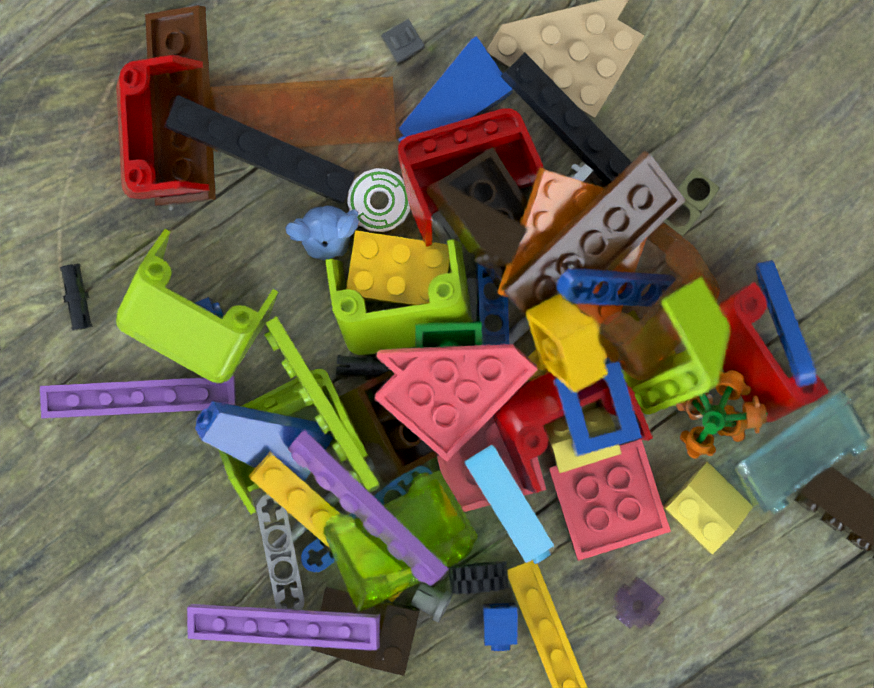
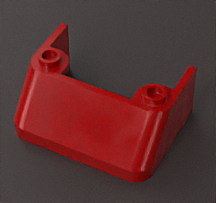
(136, 129)
(442, 150)
(539, 403)

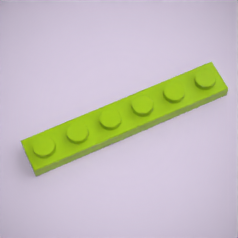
(312, 394)

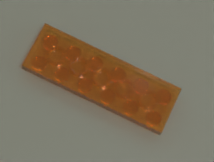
(314, 110)

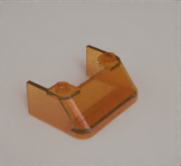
(648, 343)

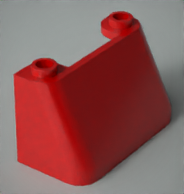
(752, 358)

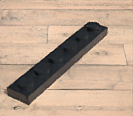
(565, 119)
(259, 149)

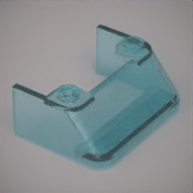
(801, 453)

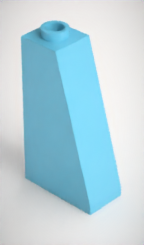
(510, 504)

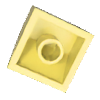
(708, 508)

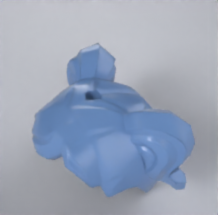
(326, 225)

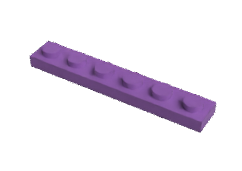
(134, 397)
(358, 500)
(284, 626)

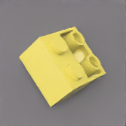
(597, 422)

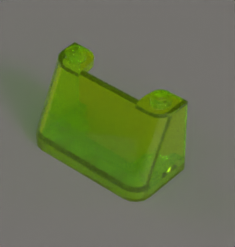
(427, 513)

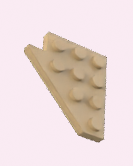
(576, 47)

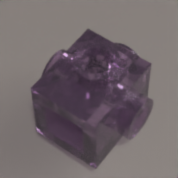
(646, 613)

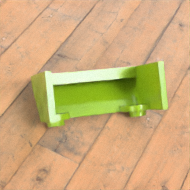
(395, 328)
(183, 329)
(696, 368)
(288, 402)

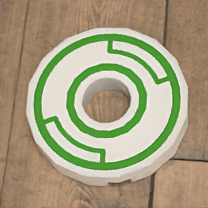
(379, 181)

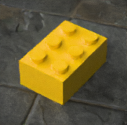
(395, 268)

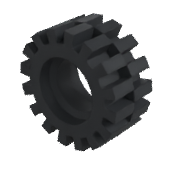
(478, 577)

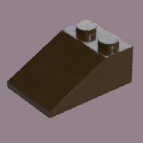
(479, 228)
(396, 633)

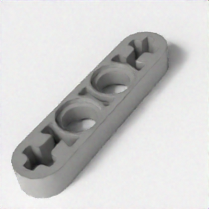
(280, 553)

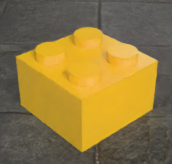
(567, 342)

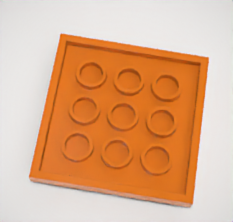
(550, 208)

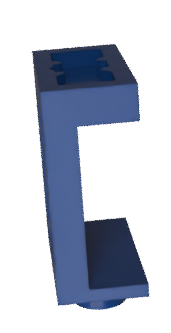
(580, 437)

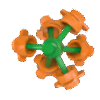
(721, 418)

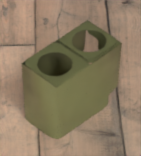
(692, 205)

